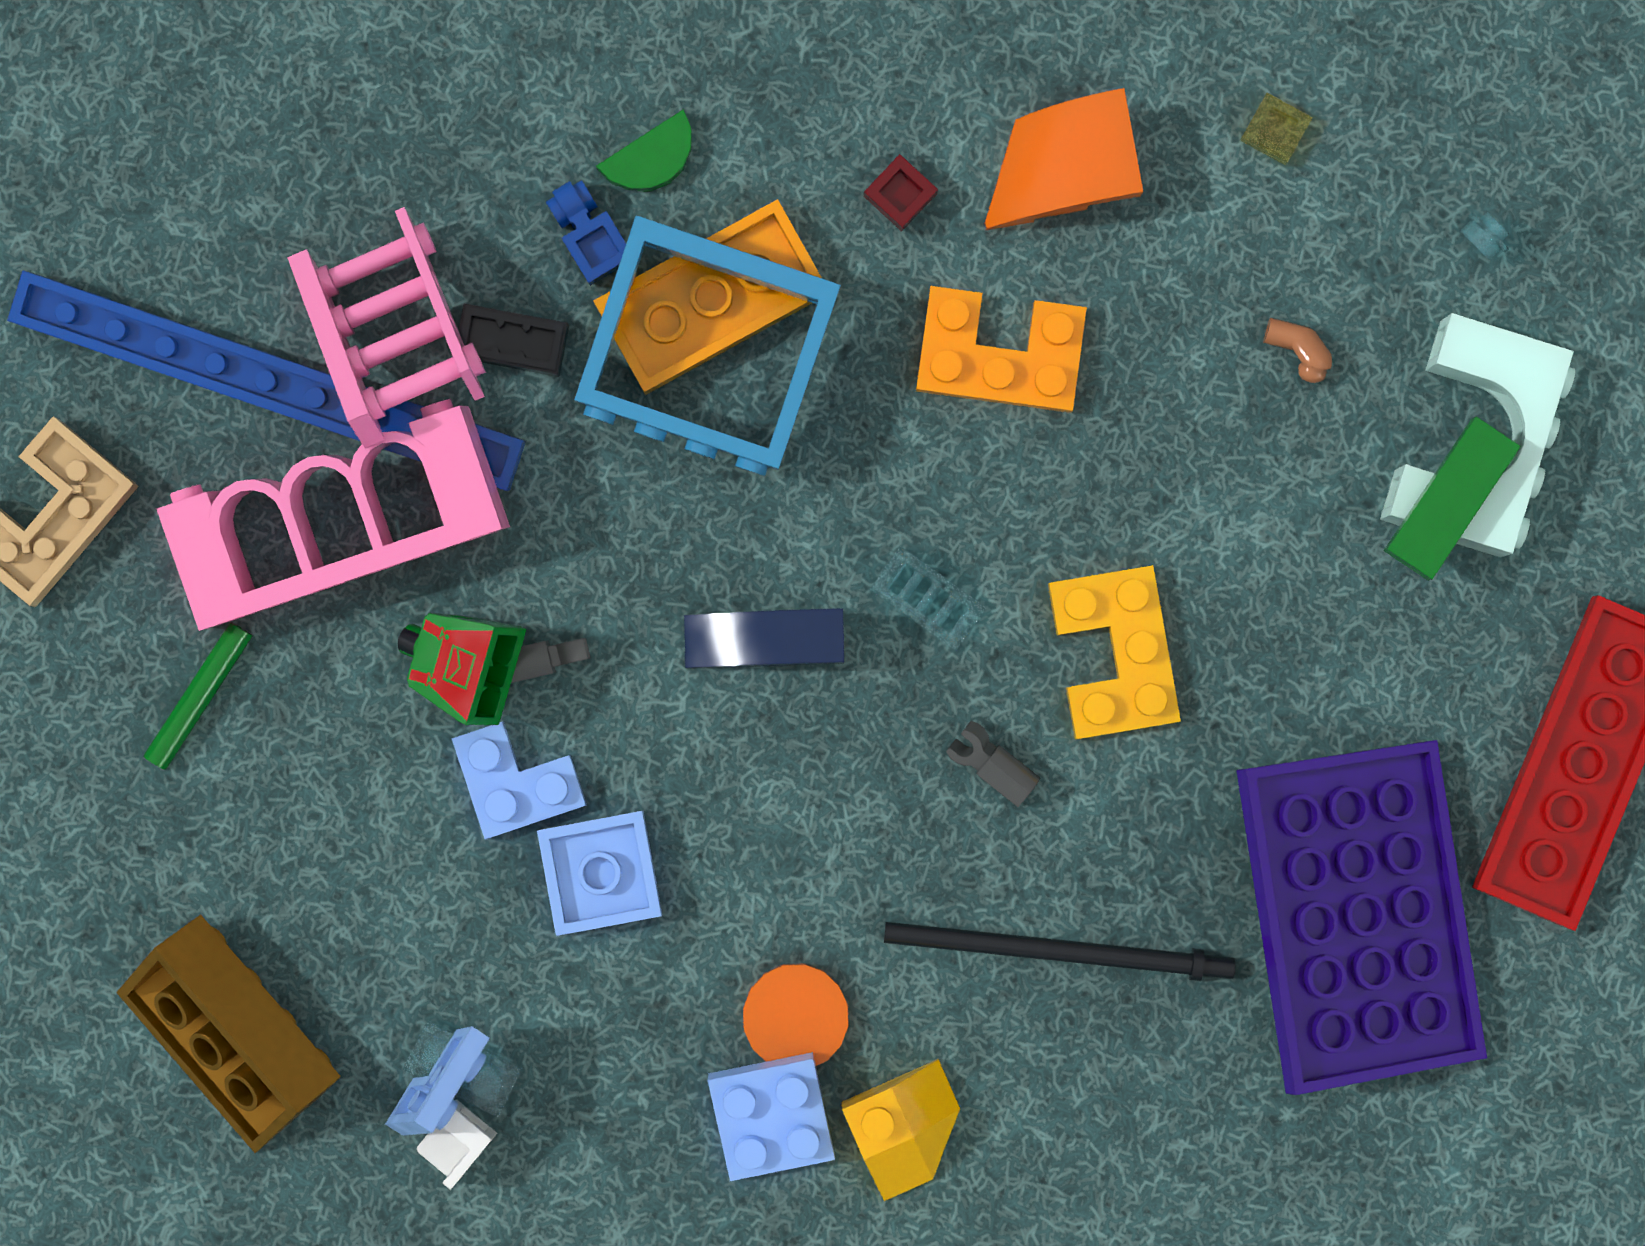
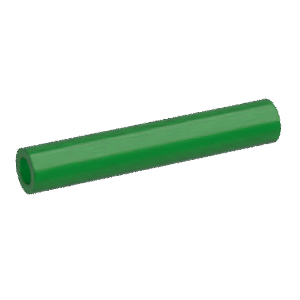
(197, 696)

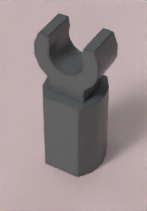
(541, 658)
(994, 764)

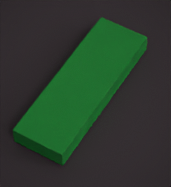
(1452, 498)

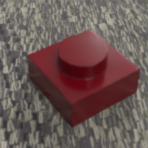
(900, 192)

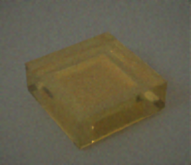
(1276, 128)

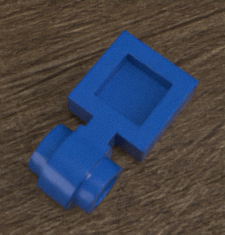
(595, 242)

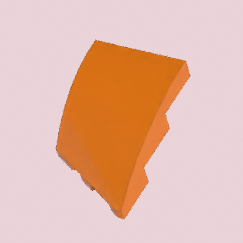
(1066, 161)

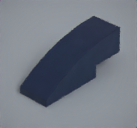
(764, 638)

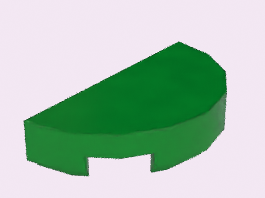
(651, 159)

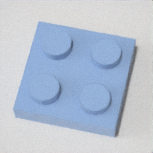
(599, 873)
(771, 1116)

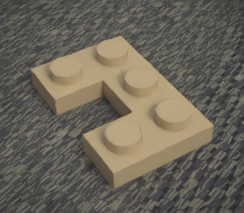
(86, 501)

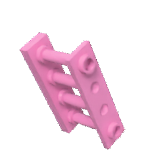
(350, 364)

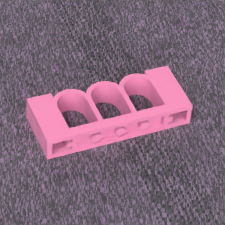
(211, 559)

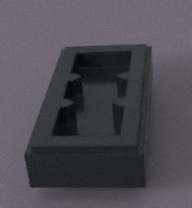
(514, 339)

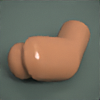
(1305, 343)

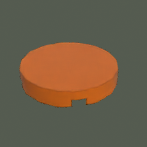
(795, 1013)

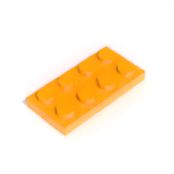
(693, 313)

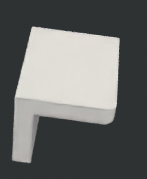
(456, 1144)

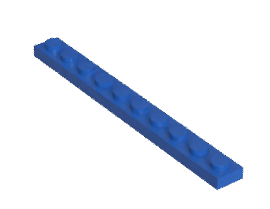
(219, 364)

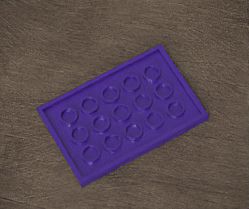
(1361, 916)

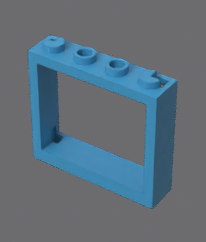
(731, 262)

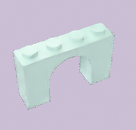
(1528, 383)

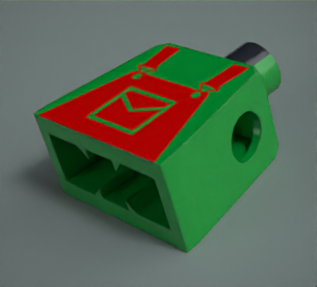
(463, 664)

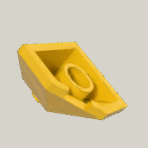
(903, 1127)

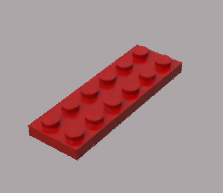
(1574, 773)

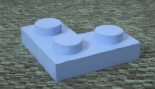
(503, 793)
(429, 1099)

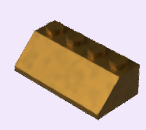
(227, 1032)

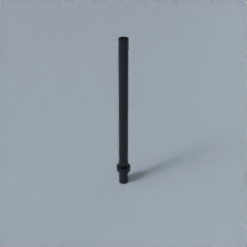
(1193, 964)

